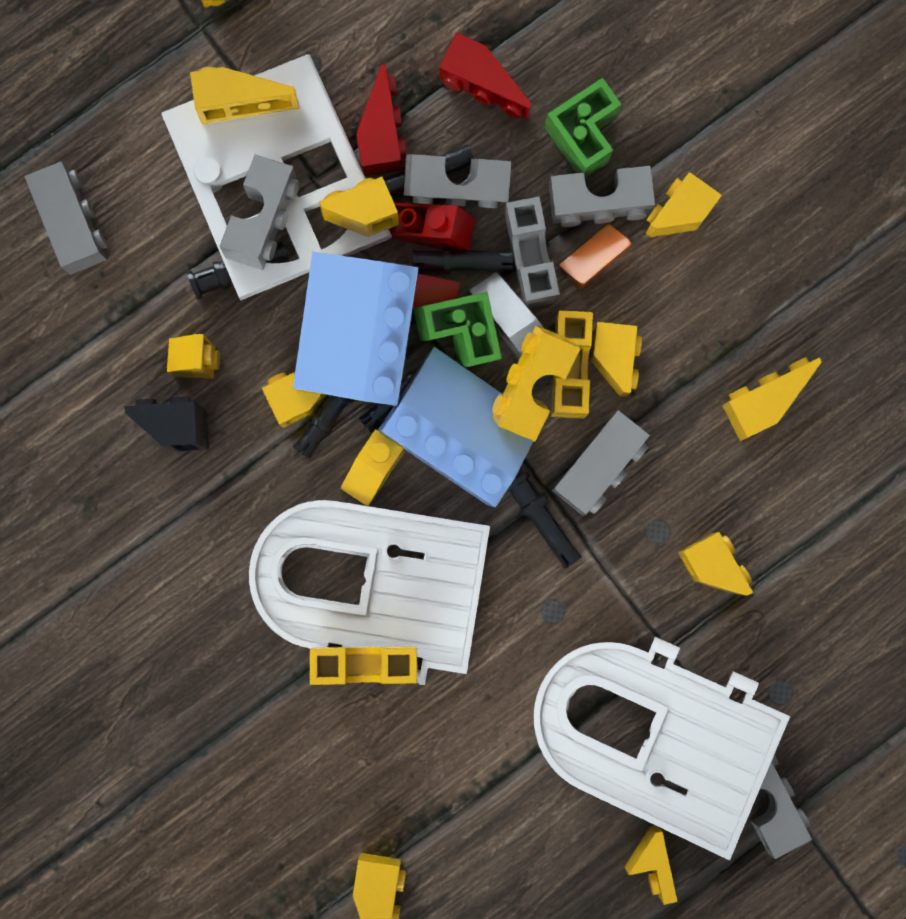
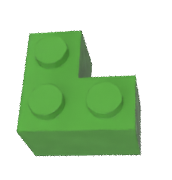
(577, 127)
(468, 322)

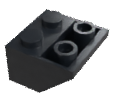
(175, 425)

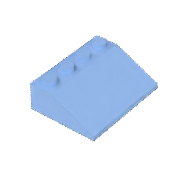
(355, 328)
(450, 427)

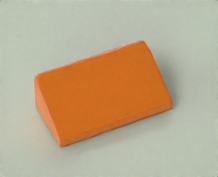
(595, 256)

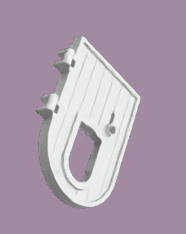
(403, 598)
(694, 741)

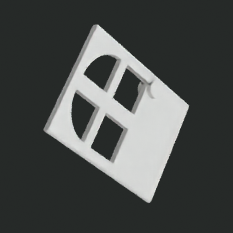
(225, 149)

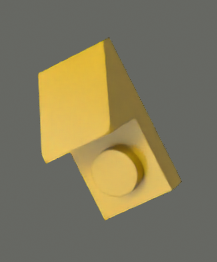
(652, 856)

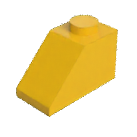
(372, 467)

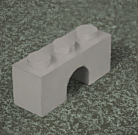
(428, 180)
(574, 203)
(253, 239)
(530, 254)
(781, 825)

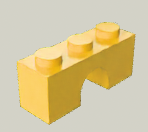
(542, 355)
(571, 395)
(363, 664)

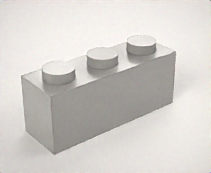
(67, 217)
(602, 464)

